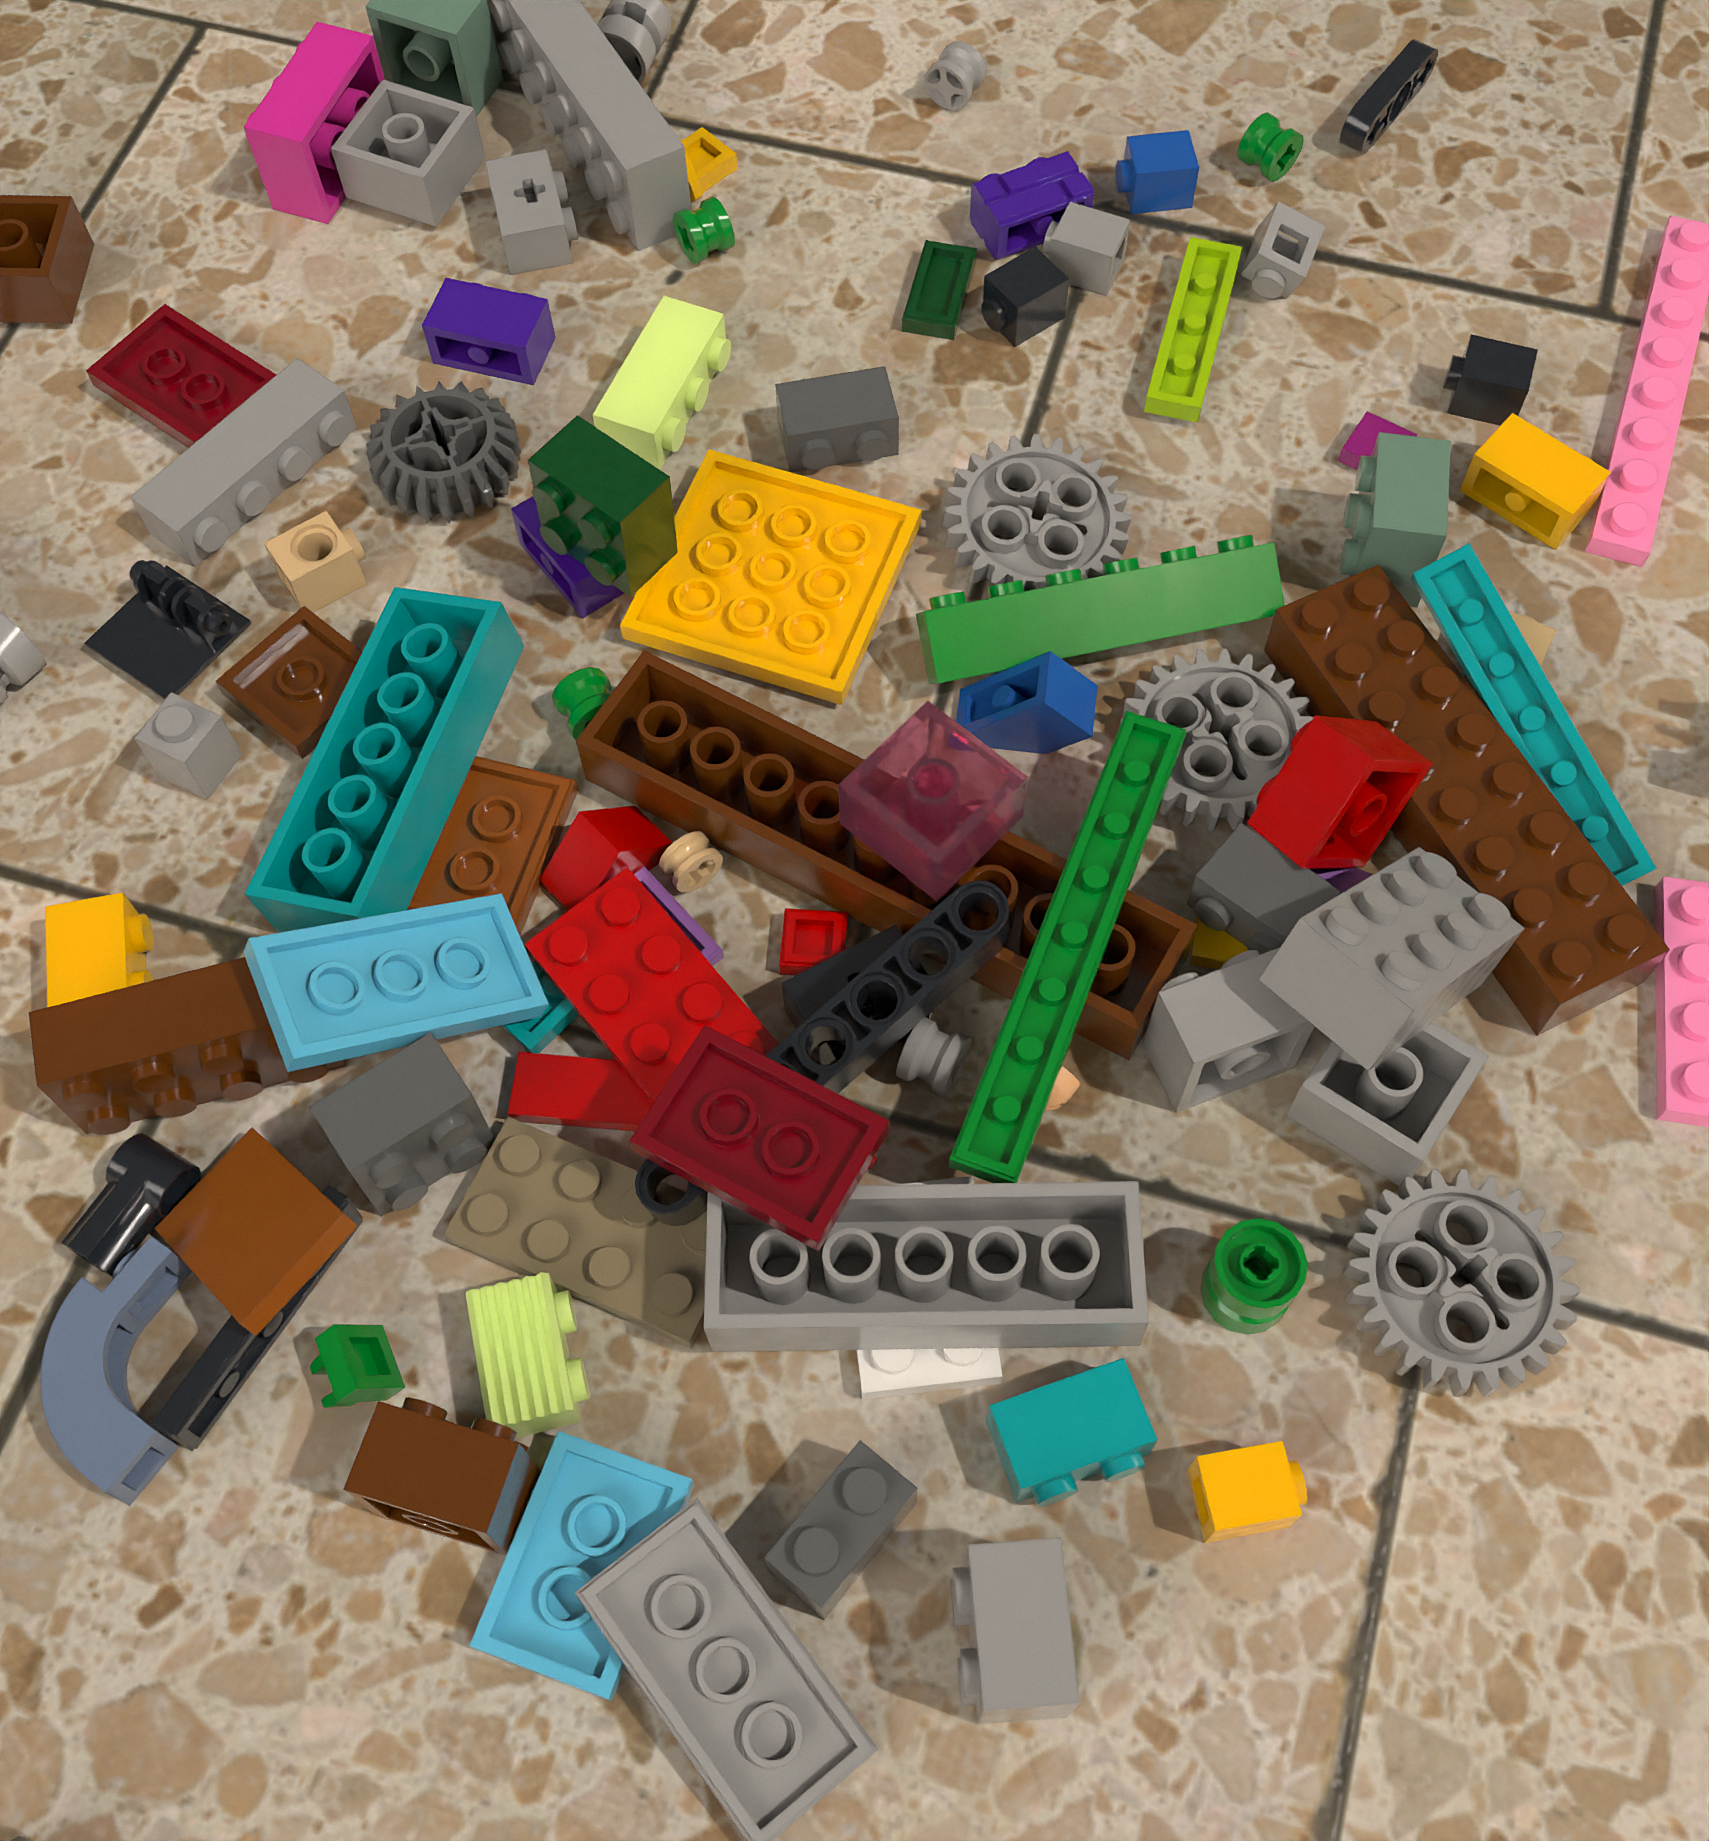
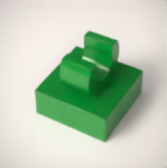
(357, 1365)

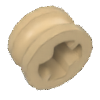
(691, 861)

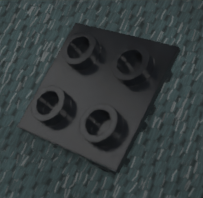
(166, 630)

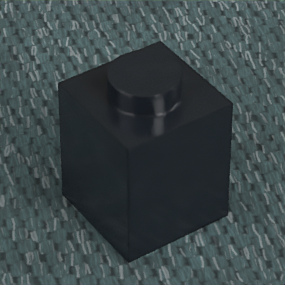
(1024, 296)
(1489, 380)

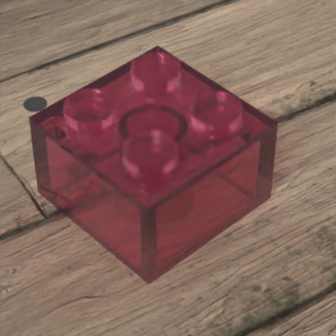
(932, 800)

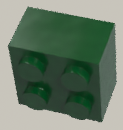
(603, 506)

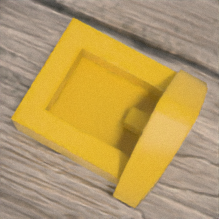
(706, 161)

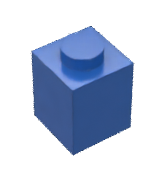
(1158, 172)

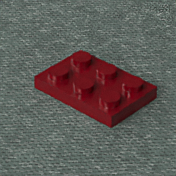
(178, 375)
(760, 1137)

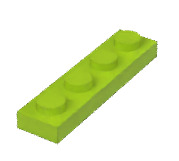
(1193, 330)

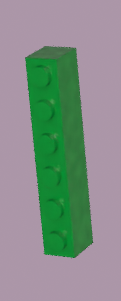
(1100, 612)

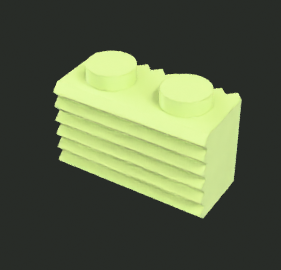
(525, 1354)

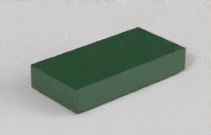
(939, 290)

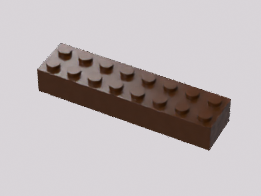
(1480, 804)

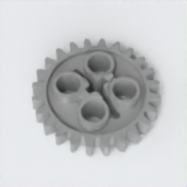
(1036, 517)
(1221, 735)
(1415, 1317)

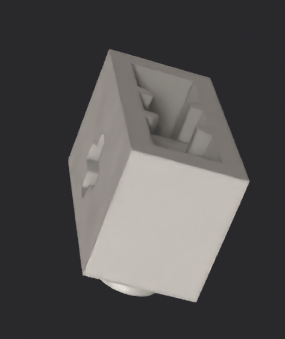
(530, 211)

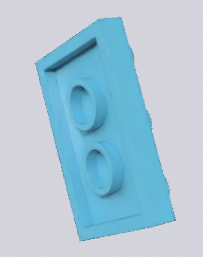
(577, 1523)

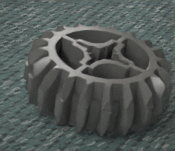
(410, 460)

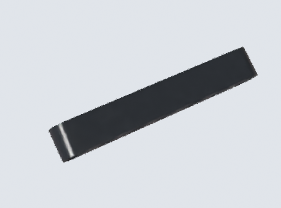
(868, 1038)

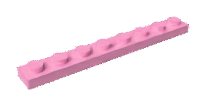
(1653, 396)

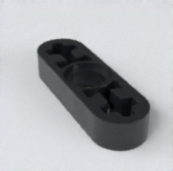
(1388, 96)

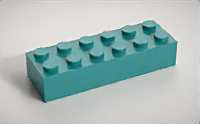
(388, 762)

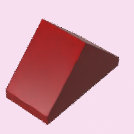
(598, 849)

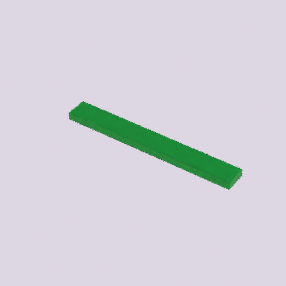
(1067, 953)

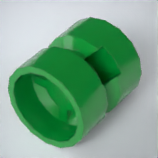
(1253, 1276)

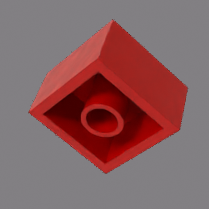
(1337, 792)

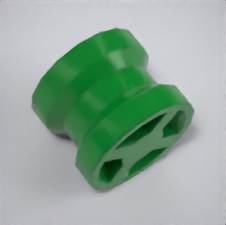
(1270, 146)
(703, 230)
(581, 697)

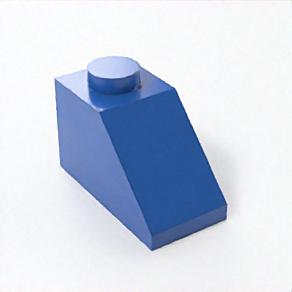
(1030, 706)

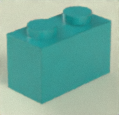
(1071, 1433)

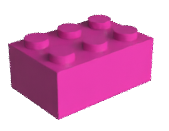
(307, 114)

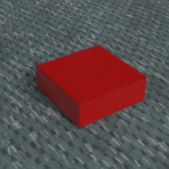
(811, 938)

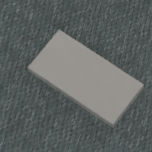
(726, 1674)

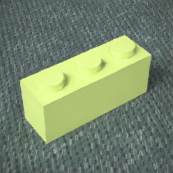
(664, 379)

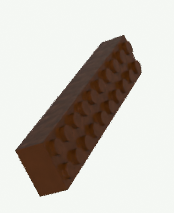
(774, 803)

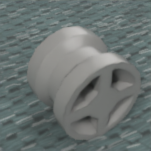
(955, 75)
(933, 1057)

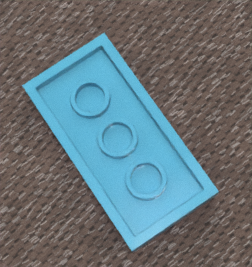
(393, 980)

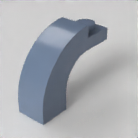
(87, 1373)

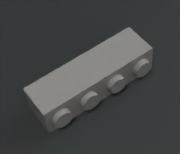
(245, 462)

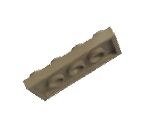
(580, 1220)

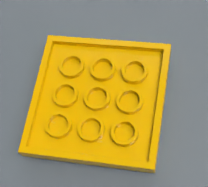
(774, 576)

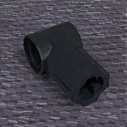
(141, 1188)

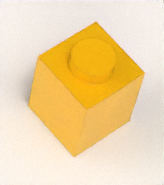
(1246, 1491)

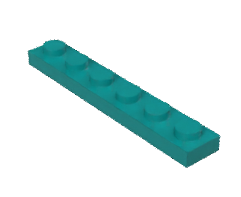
(1526, 705)

